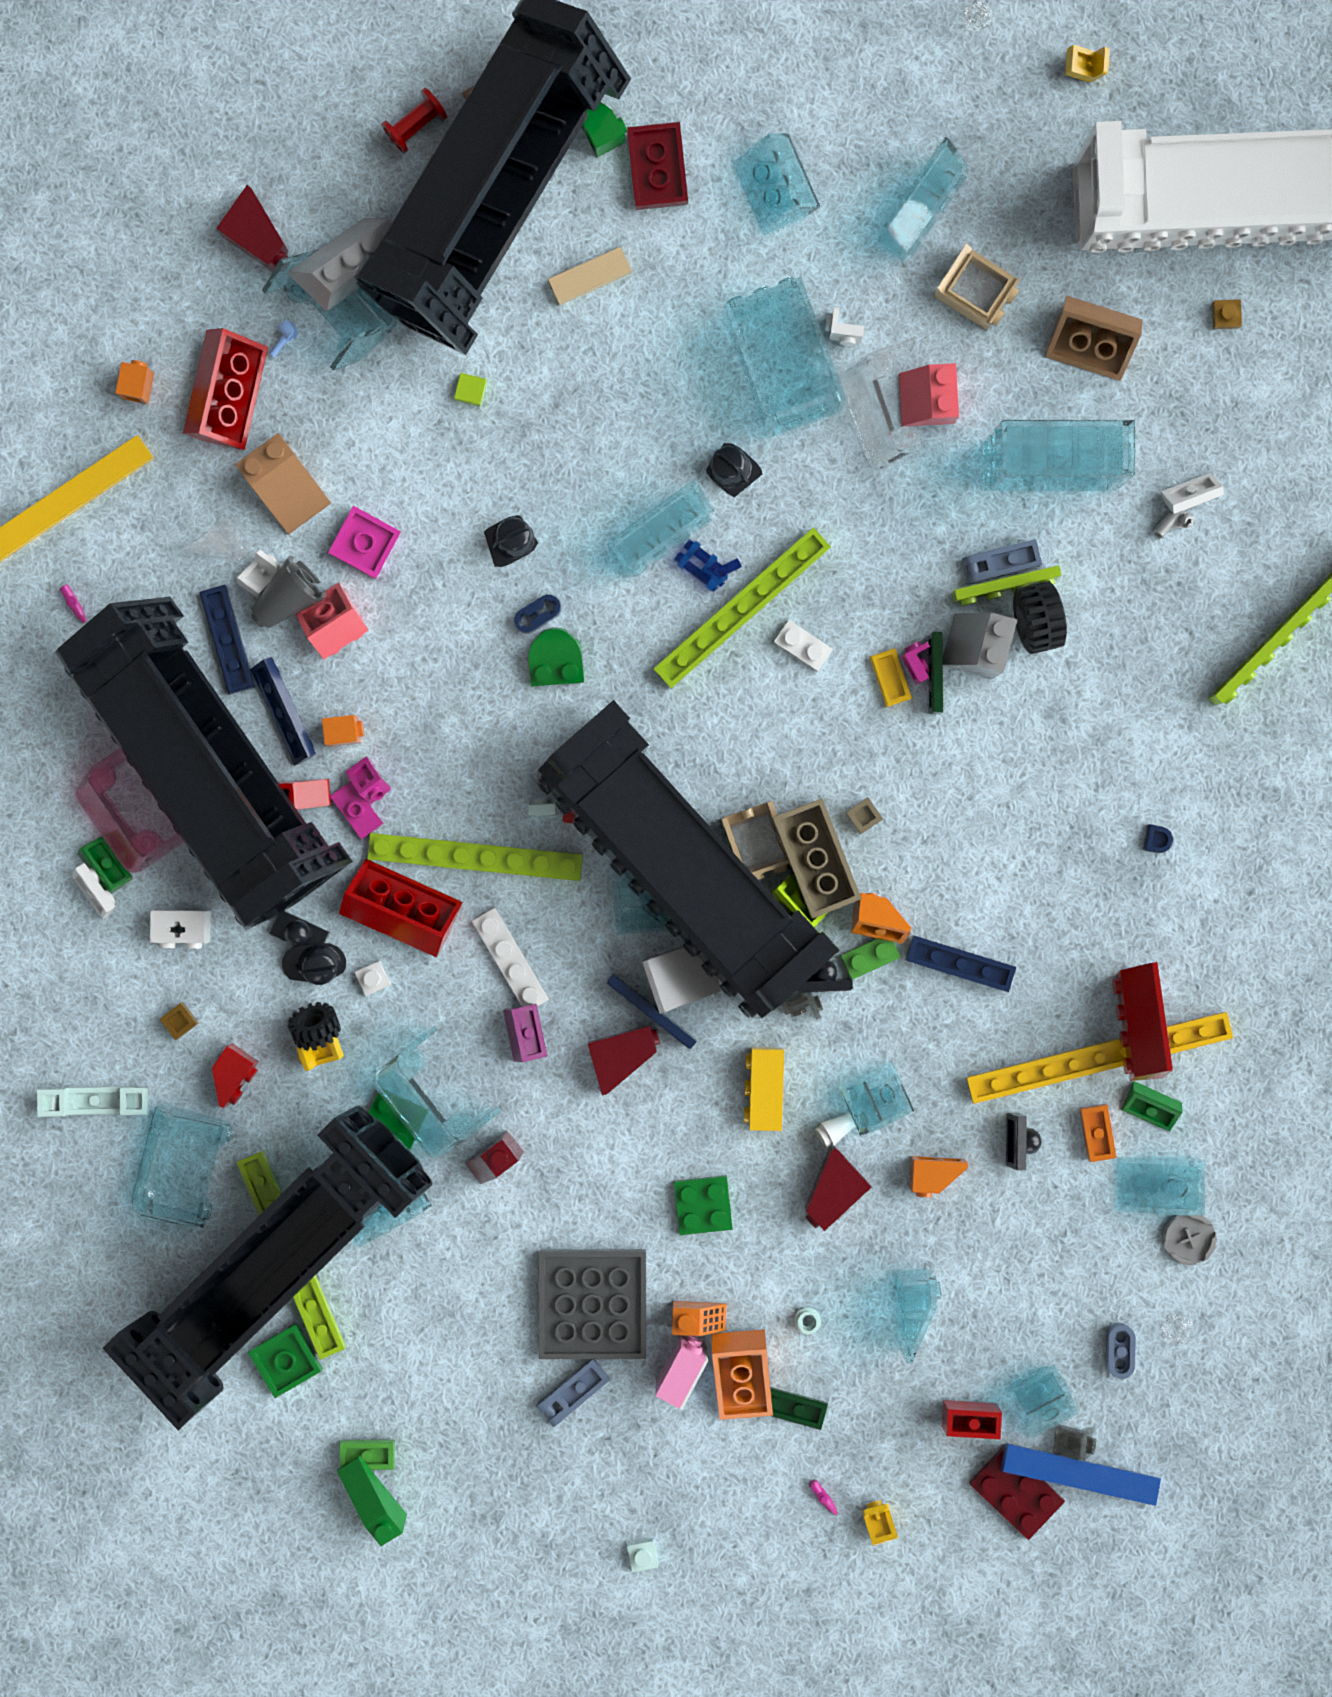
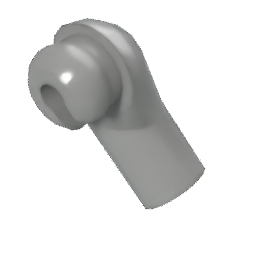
(1178, 520)

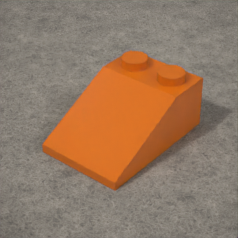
(741, 1374)

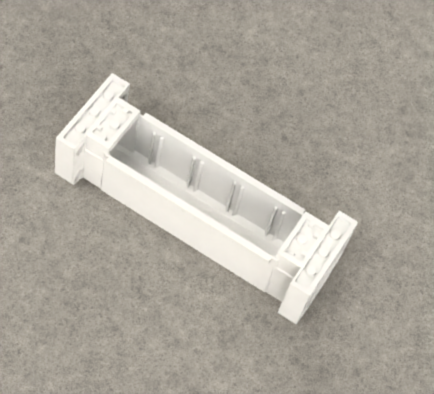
(1201, 189)

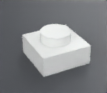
(372, 978)

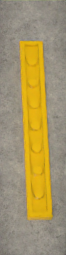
(73, 495)

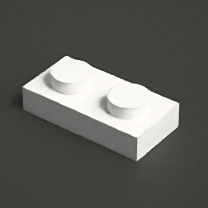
(1192, 493)
(803, 645)
(88, 882)

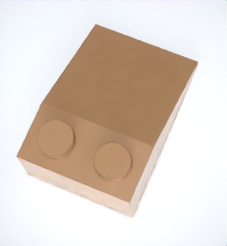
(283, 483)

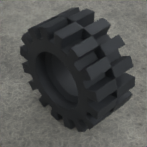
(314, 1026)

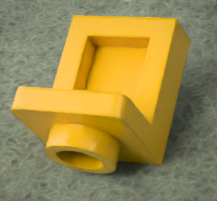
(1086, 64)
(311, 1059)
(879, 1523)

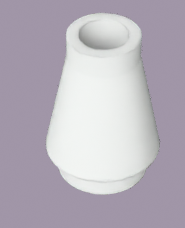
(835, 1129)

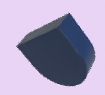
(1157, 839)

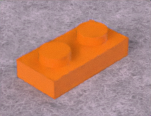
(1097, 1133)

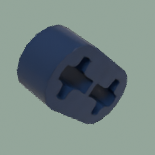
(535, 607)

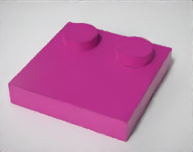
(364, 542)

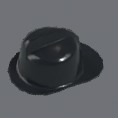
(733, 469)
(510, 540)
(314, 963)

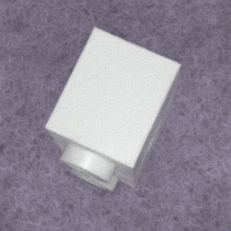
(164, 924)

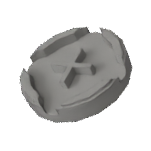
(1189, 1238)

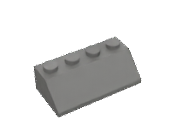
(331, 269)

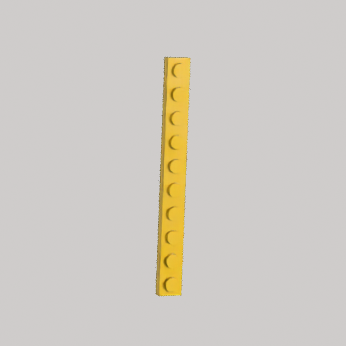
(1089, 1060)

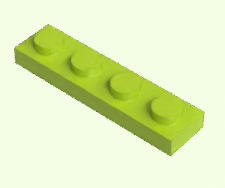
(994, 589)

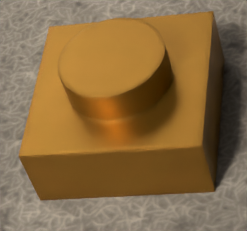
(1226, 314)
(179, 1021)

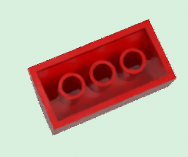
(225, 389)
(400, 907)
(1142, 1022)

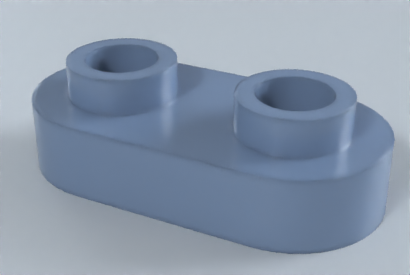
(1120, 1349)

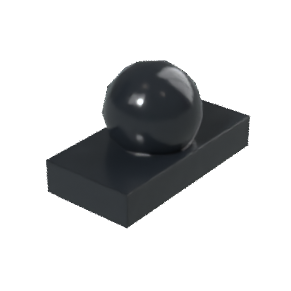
(297, 930)
(825, 981)
(1020, 1141)

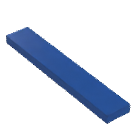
(1080, 1474)

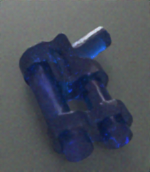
(712, 573)

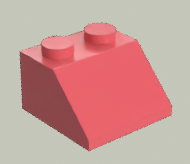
(929, 395)
(332, 622)

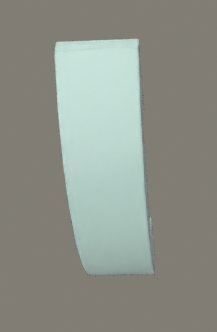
(92, 1100)

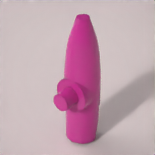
(73, 603)
(822, 1496)

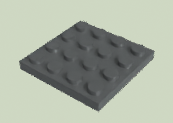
(592, 1303)

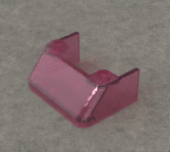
(131, 850)

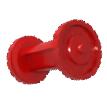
(414, 120)

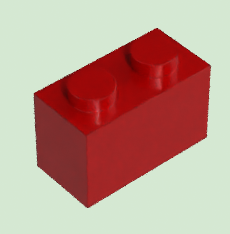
(971, 1419)

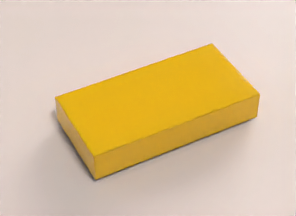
(890, 677)

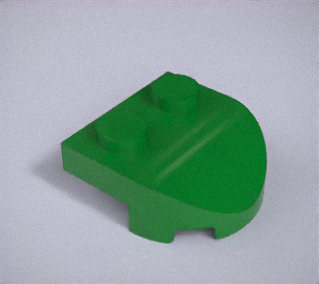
(555, 658)

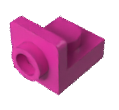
(916, 667)
(367, 780)

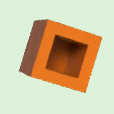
(135, 382)
(342, 730)

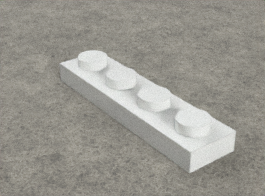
(510, 958)

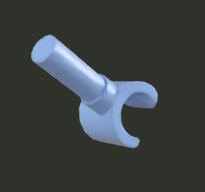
(289, 332)

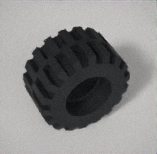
(1040, 617)

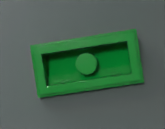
(106, 865)
(1152, 1106)

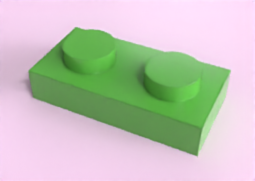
(869, 957)
(375, 1453)

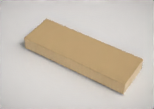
(590, 276)

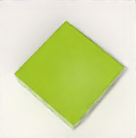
(470, 389)

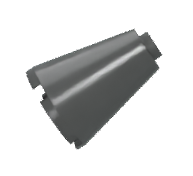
(287, 594)

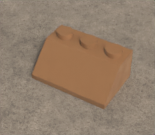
(1094, 338)

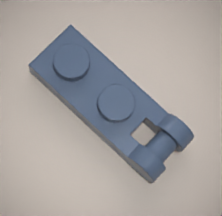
(1003, 561)
(573, 1391)

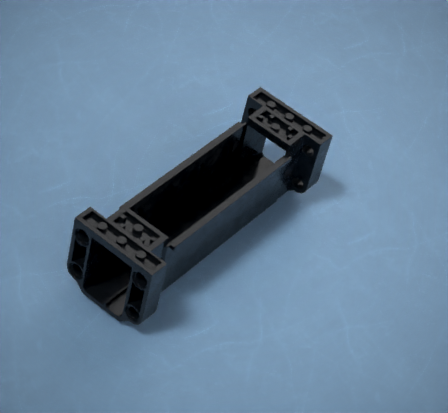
(491, 170)
(197, 760)
(681, 865)
(183, 1347)

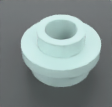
(811, 1328)

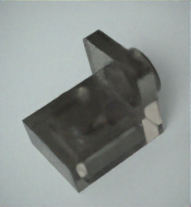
(796, 1005)
(1074, 1442)

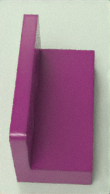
(525, 1033)

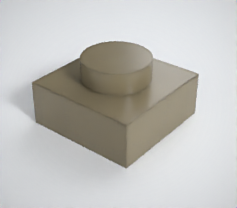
(864, 815)

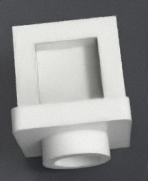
(845, 333)
(258, 573)

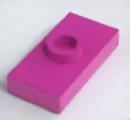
(356, 810)

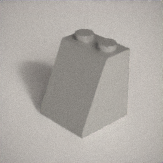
(979, 643)
(678, 979)

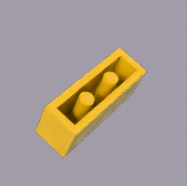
(764, 1088)

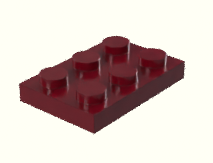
(657, 165)
(1019, 1499)

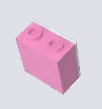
(681, 1371)

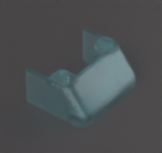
(355, 318)
(416, 1110)

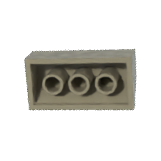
(816, 858)

